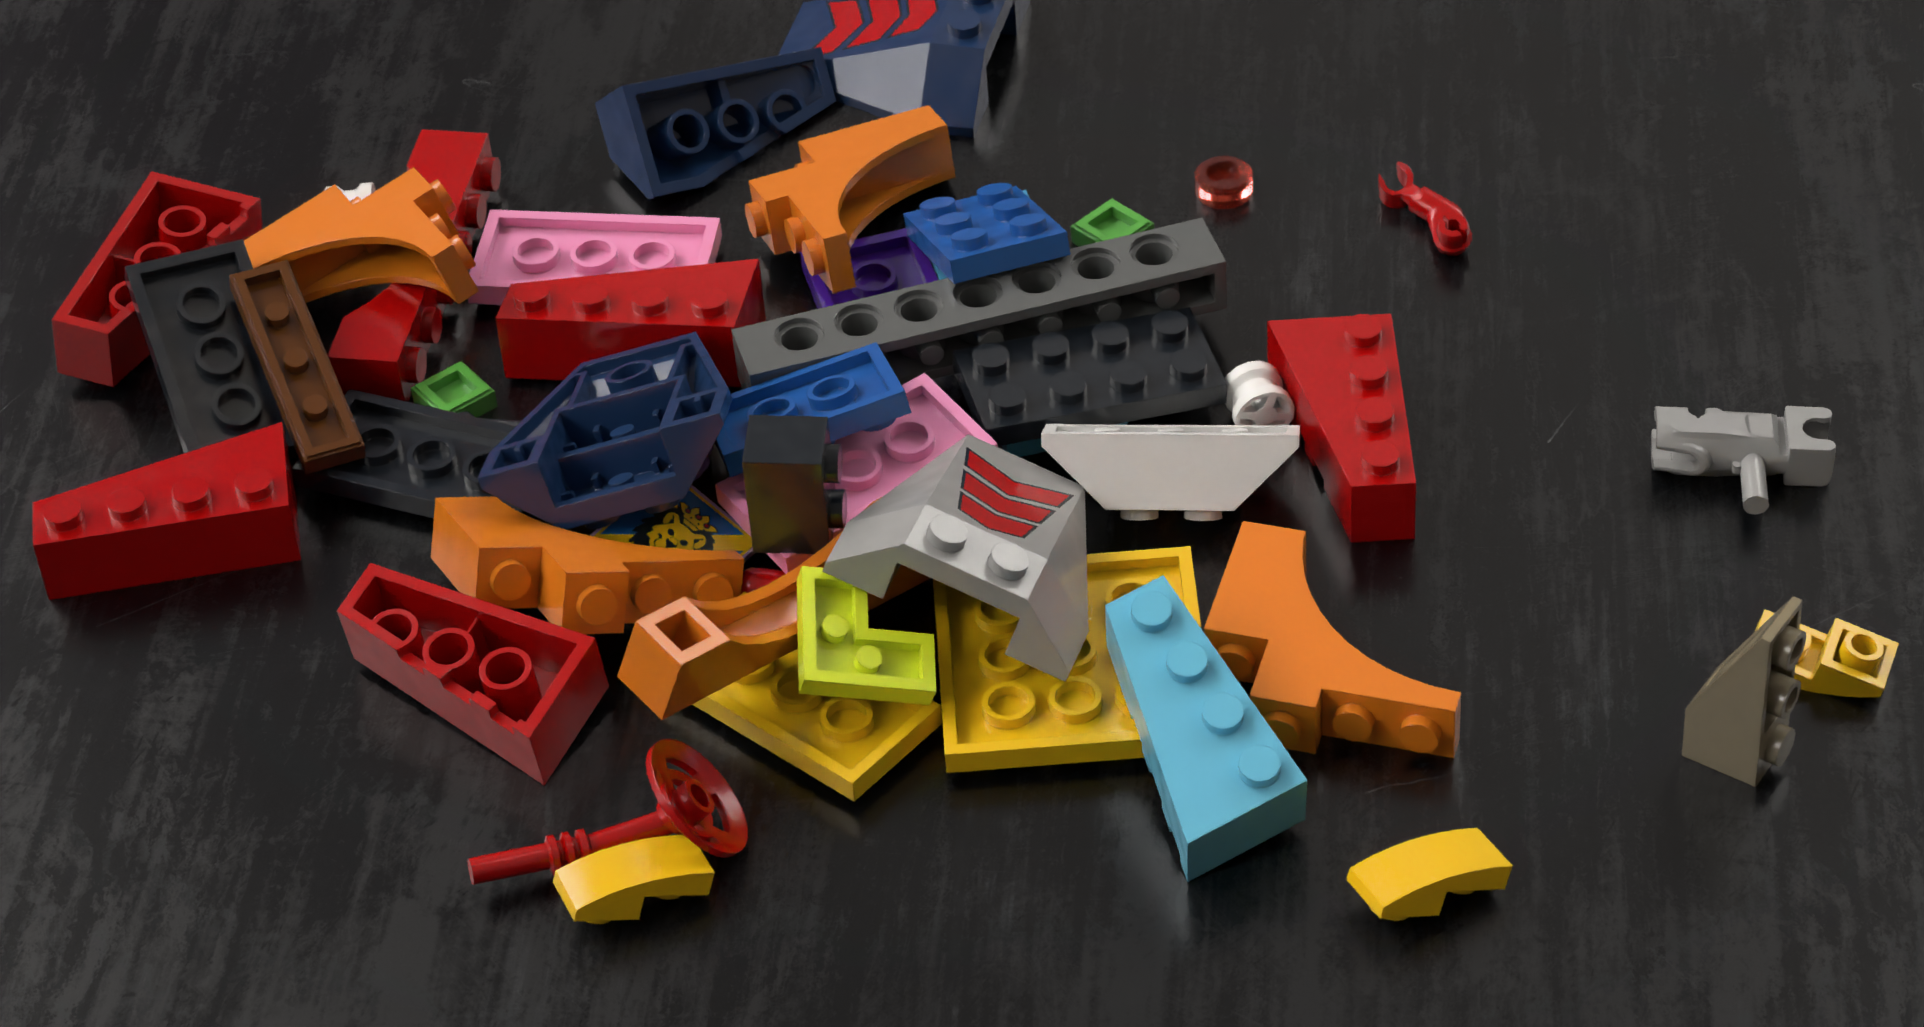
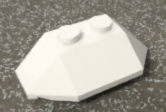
(1170, 465)

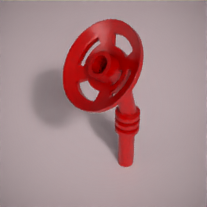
(679, 811)

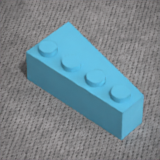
(1202, 737)

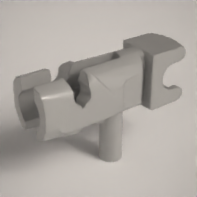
(1746, 446)

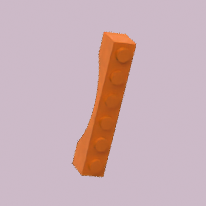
(707, 645)

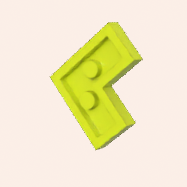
(850, 659)

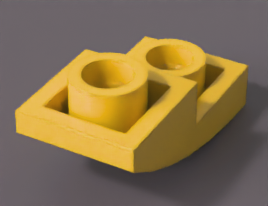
(1843, 661)
(1419, 872)
(617, 879)

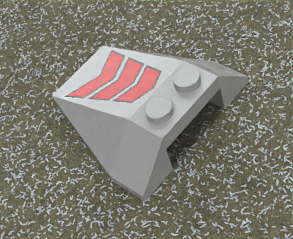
(990, 532)

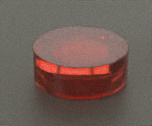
(1224, 182)

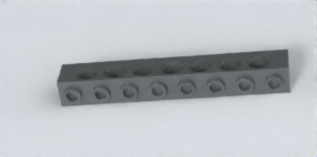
(927, 322)

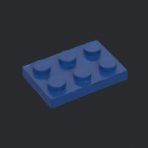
(985, 232)
(850, 389)

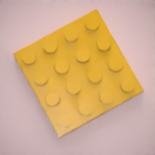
(1017, 716)

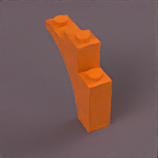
(845, 185)
(385, 238)
(568, 575)
(1303, 669)

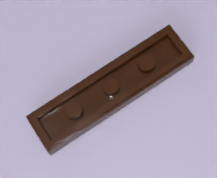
(297, 367)

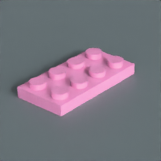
(570, 245)
(878, 459)

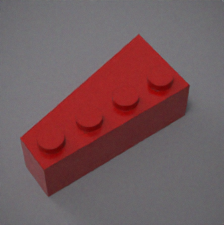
(567, 321)
(97, 323)
(1351, 417)
(173, 519)
(478, 665)

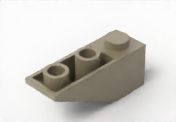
(1745, 706)

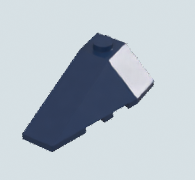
(699, 124)

